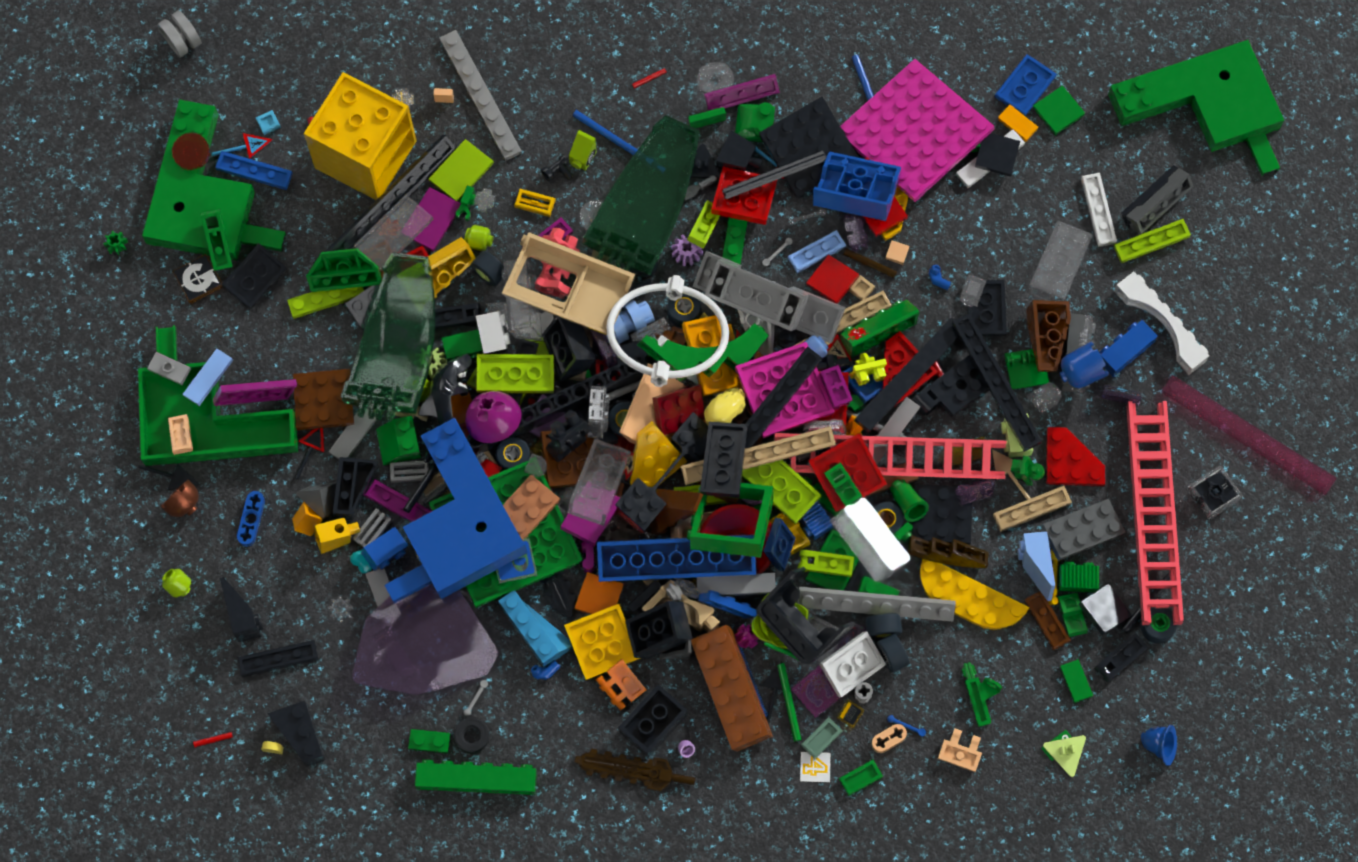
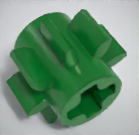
(119, 243)

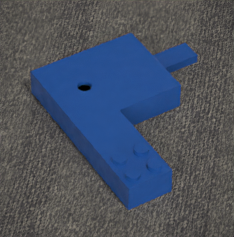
(447, 537)

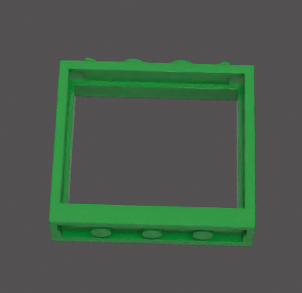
(730, 544)

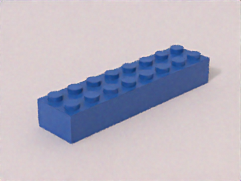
(667, 560)

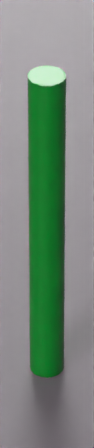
(789, 702)

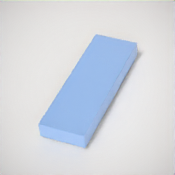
(816, 251)
(207, 377)

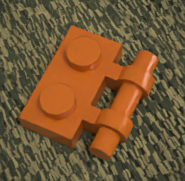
(626, 681)

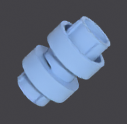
(632, 318)

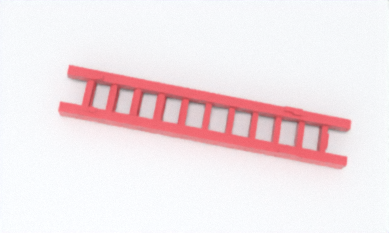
(947, 471)
(1168, 510)

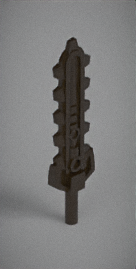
(655, 774)

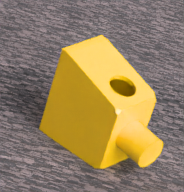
(334, 534)

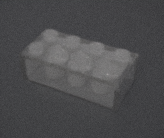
(1059, 262)
(599, 482)

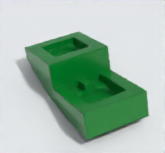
(843, 485)
(1072, 615)

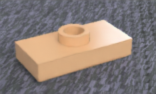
(180, 434)

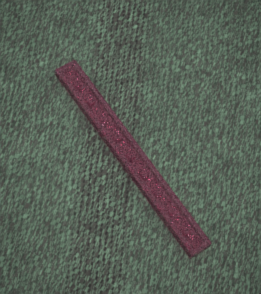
(1249, 435)

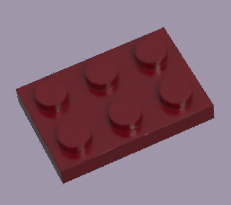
(676, 406)

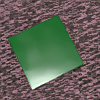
(1058, 110)

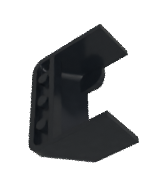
(791, 625)

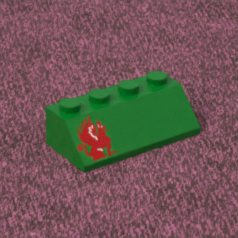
(879, 328)

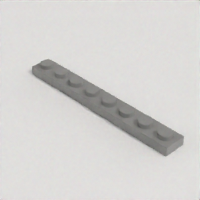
(480, 95)
(877, 603)

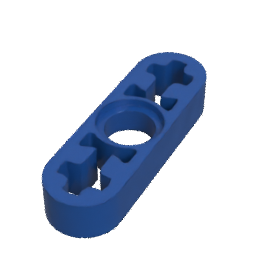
(249, 504)

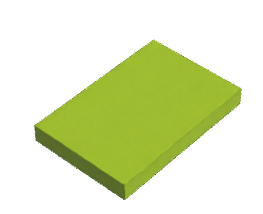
(461, 169)

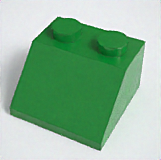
(398, 441)

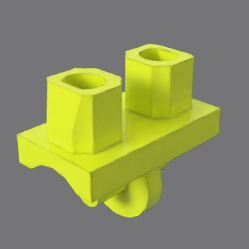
(868, 366)

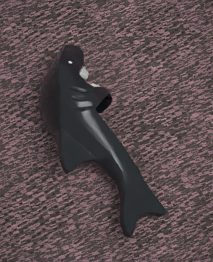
(442, 388)

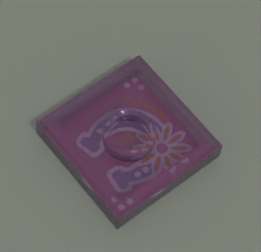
(815, 692)

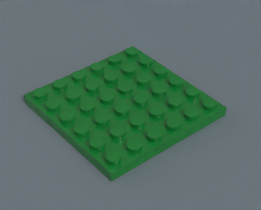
(551, 547)

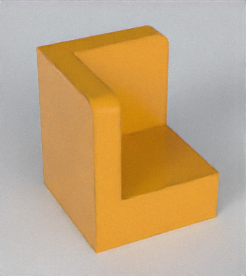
(305, 520)

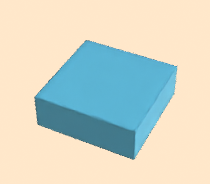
(268, 122)

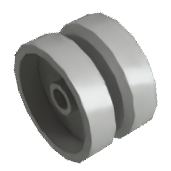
(181, 32)

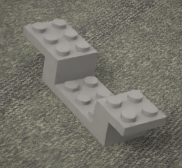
(767, 300)

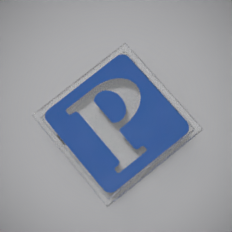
(519, 568)

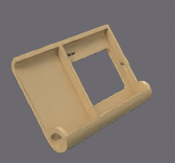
(592, 294)

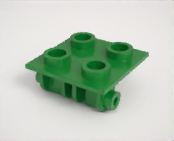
(1023, 370)

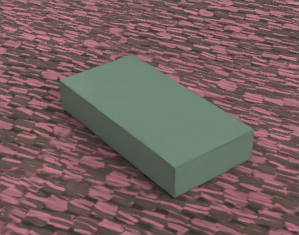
(821, 738)

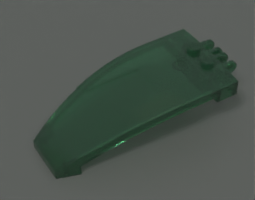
(646, 198)
(396, 341)

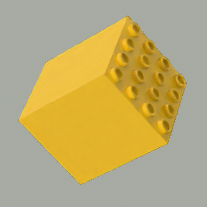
(360, 136)

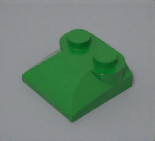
(754, 119)

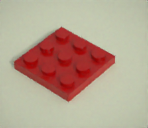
(748, 206)
(856, 461)

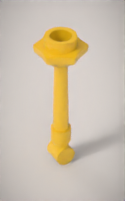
(1055, 571)

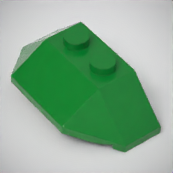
(343, 270)

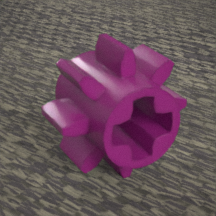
(745, 637)

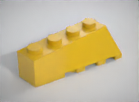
(449, 263)

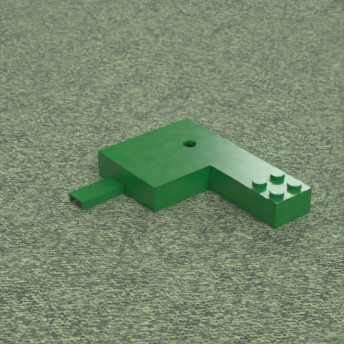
(201, 194)
(211, 434)

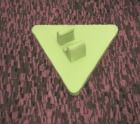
(1066, 752)

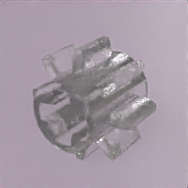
(404, 96)
(484, 200)
(336, 605)

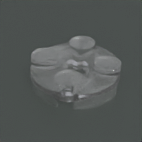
(712, 70)

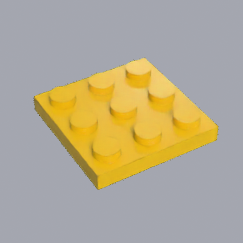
(600, 641)

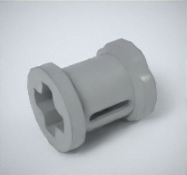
(867, 688)

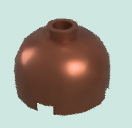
(182, 500)

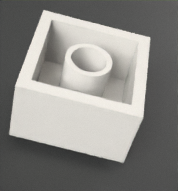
(492, 331)

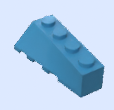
(540, 635)

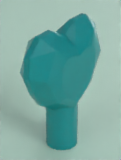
(358, 560)

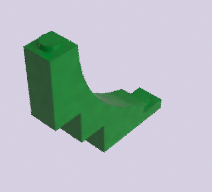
(686, 357)

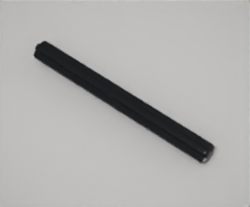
(774, 174)

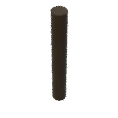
(870, 263)

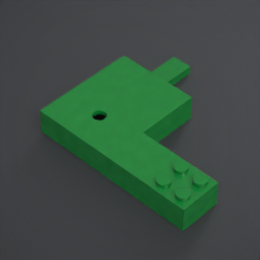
(1225, 109)

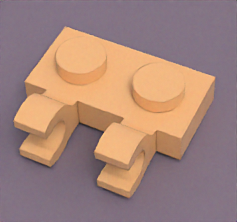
(959, 755)

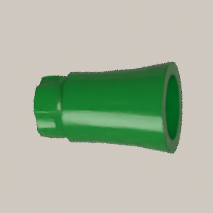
(908, 500)

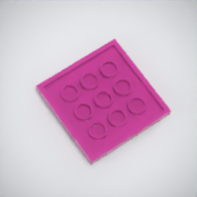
(763, 374)

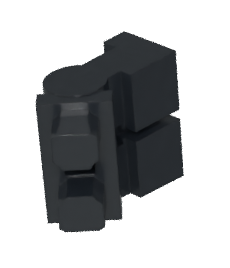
(567, 435)

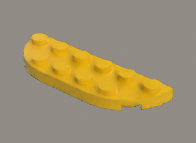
(973, 599)

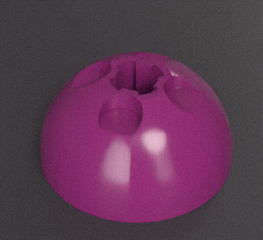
(492, 417)

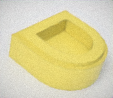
(272, 747)

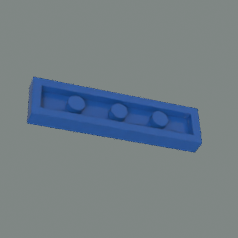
(254, 170)

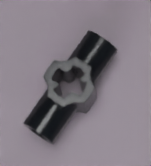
(832, 360)

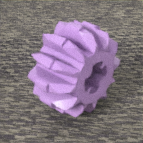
(686, 256)

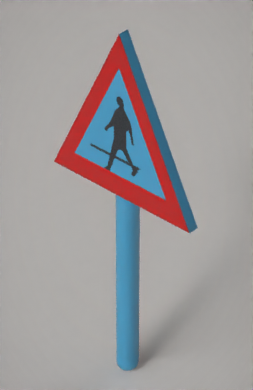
(252, 143)

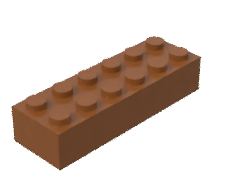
(731, 688)

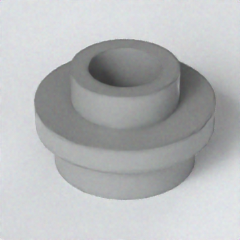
(674, 592)

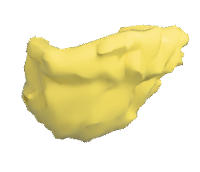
(725, 406)

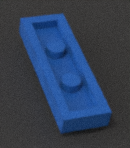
(727, 604)

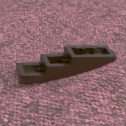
(951, 553)

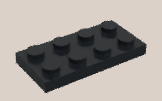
(724, 459)

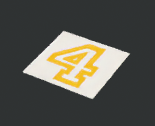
(815, 769)

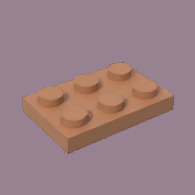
(530, 505)

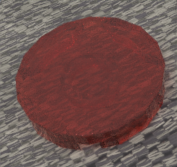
(190, 151)

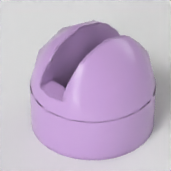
(686, 748)

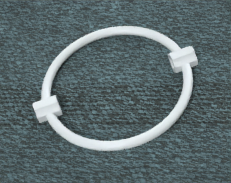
(660, 371)

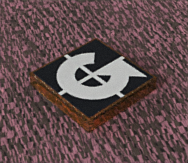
(197, 278)

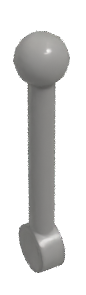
(766, 262)
(484, 684)

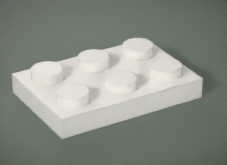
(852, 664)

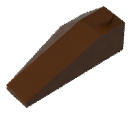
(1047, 331)
(679, 506)

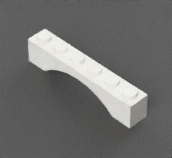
(1137, 294)

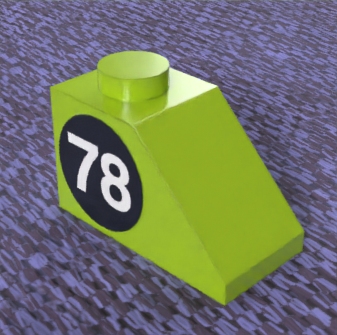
(582, 151)

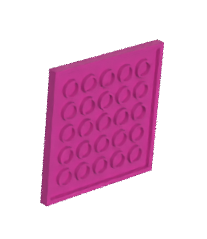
(918, 127)

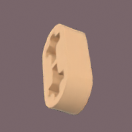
(886, 735)

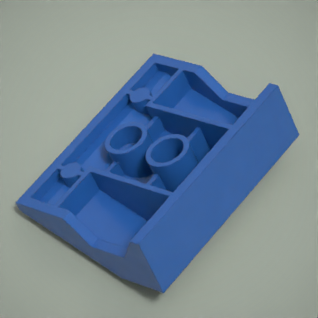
(857, 186)

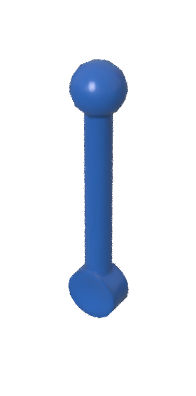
(921, 732)

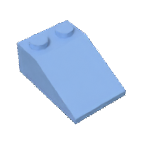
(1037, 561)

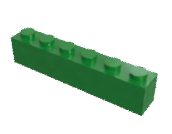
(476, 778)

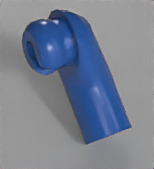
(936, 278)
(543, 672)

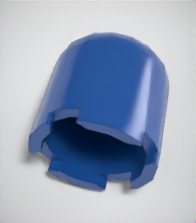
(1083, 366)

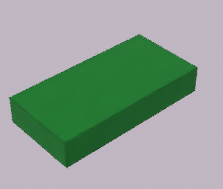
(707, 118)
(1076, 681)
(860, 777)

